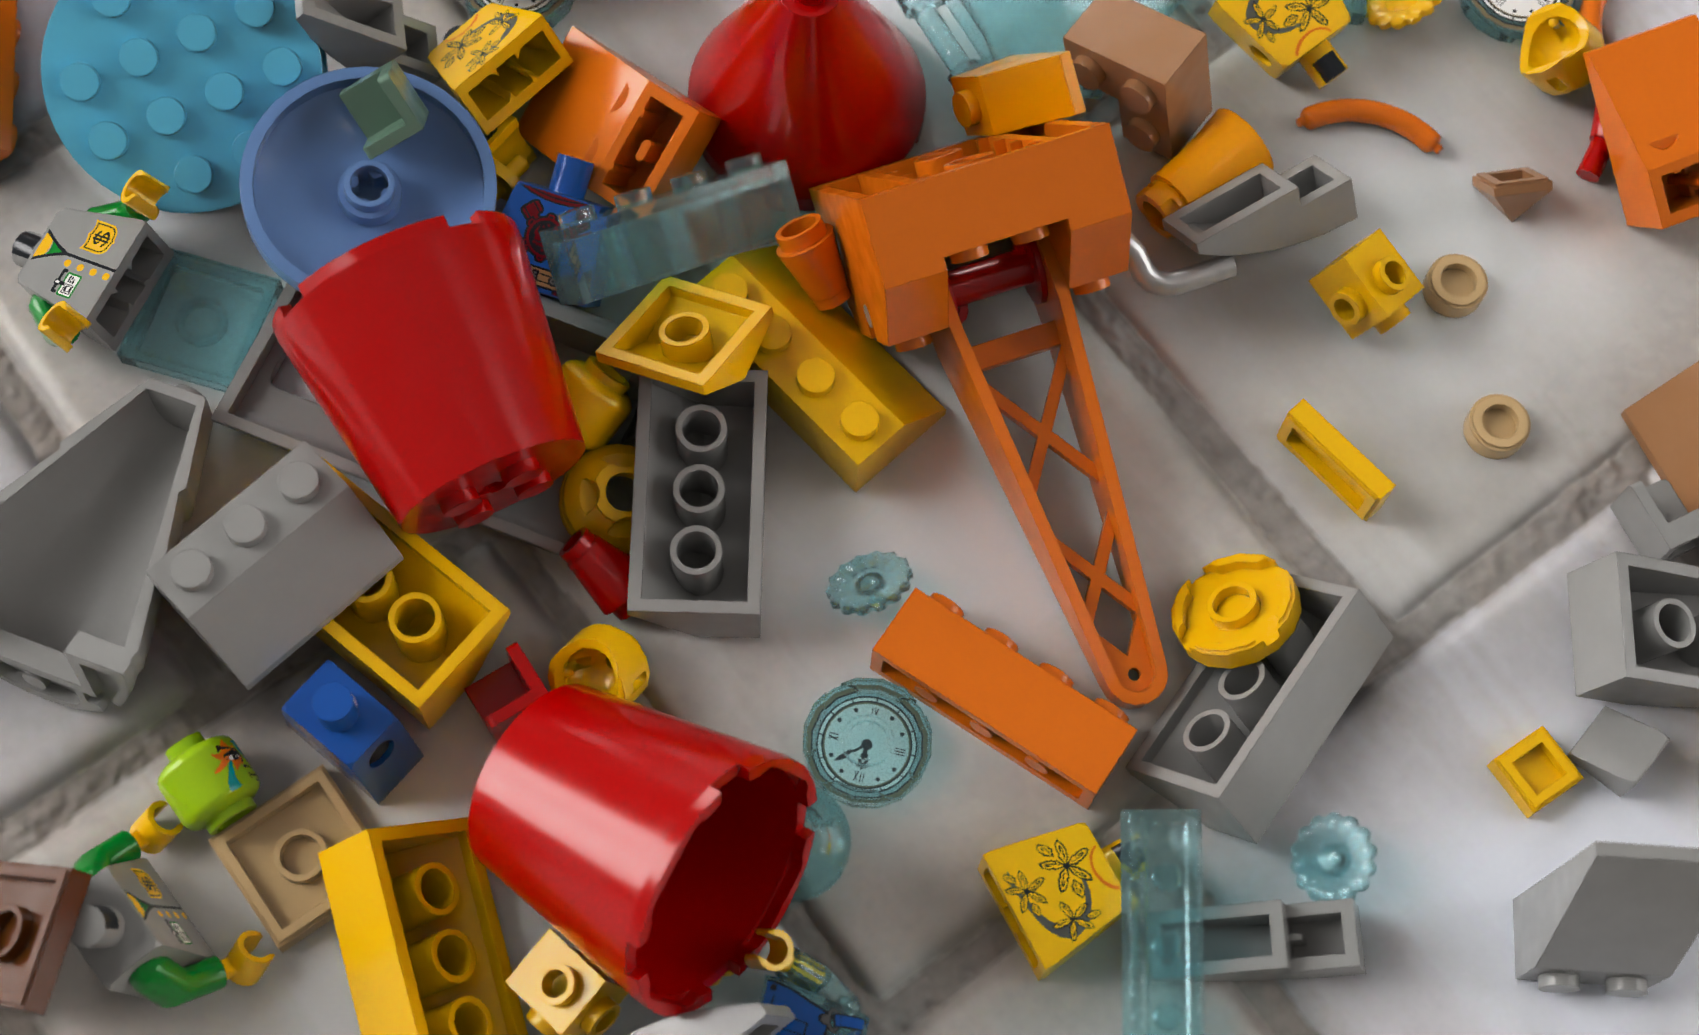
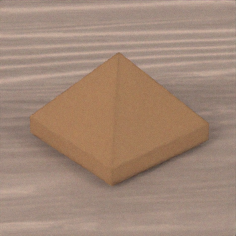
(1513, 189)

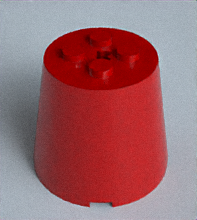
(437, 369)
(643, 838)

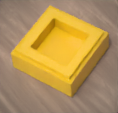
(1535, 771)

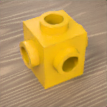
(1367, 286)
(566, 989)

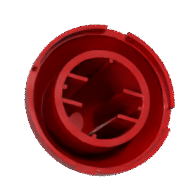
(810, 86)

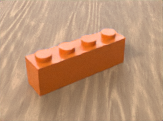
(1003, 696)

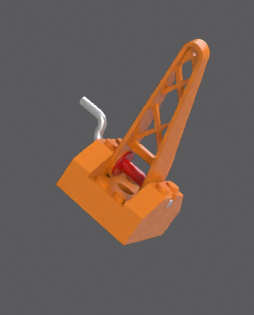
(1069, 227)

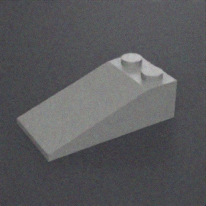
(1635, 631)
(1609, 919)

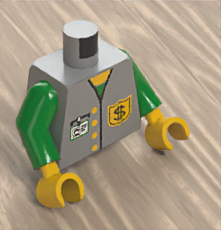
(94, 266)
(140, 934)

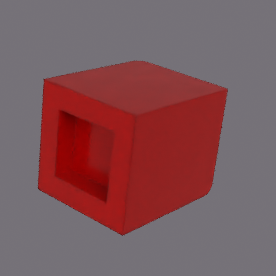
(505, 692)

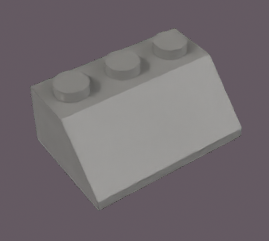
(275, 564)

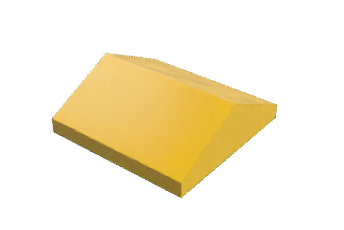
(689, 336)

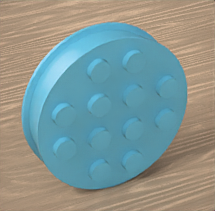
(170, 88)

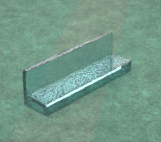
(1162, 922)

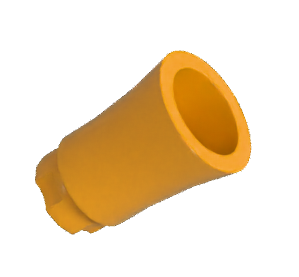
(1212, 158)

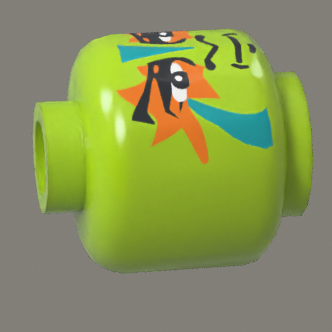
(208, 782)

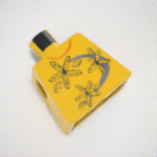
(1286, 33)
(499, 61)
(1055, 892)

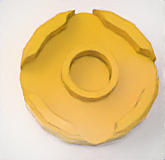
(1236, 611)

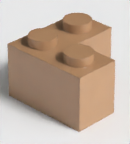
(1147, 64)

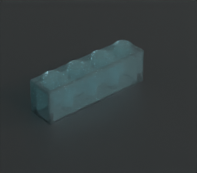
(670, 231)

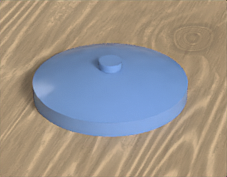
(318, 194)

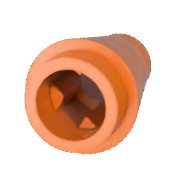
(813, 258)

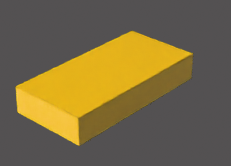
(1334, 460)

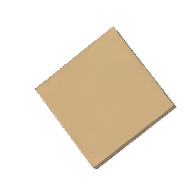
(277, 859)

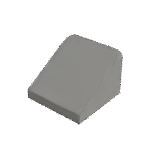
(1617, 750)

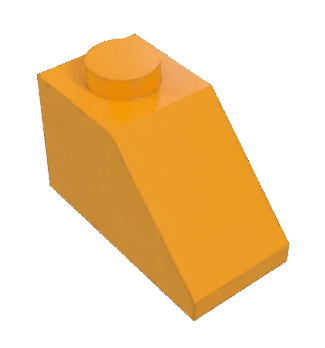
(1017, 93)

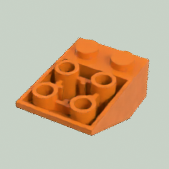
(618, 120)
(1651, 120)

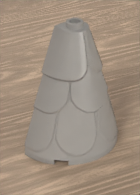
(83, 535)

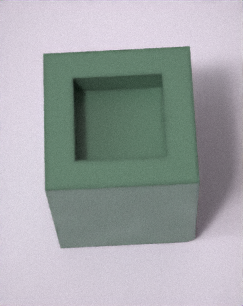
(385, 108)

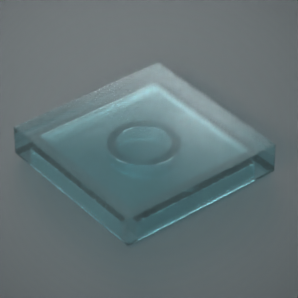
(200, 321)

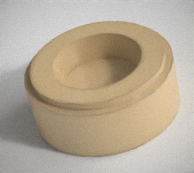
(1455, 285)
(1496, 426)

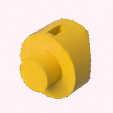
(1553, 52)
(602, 660)

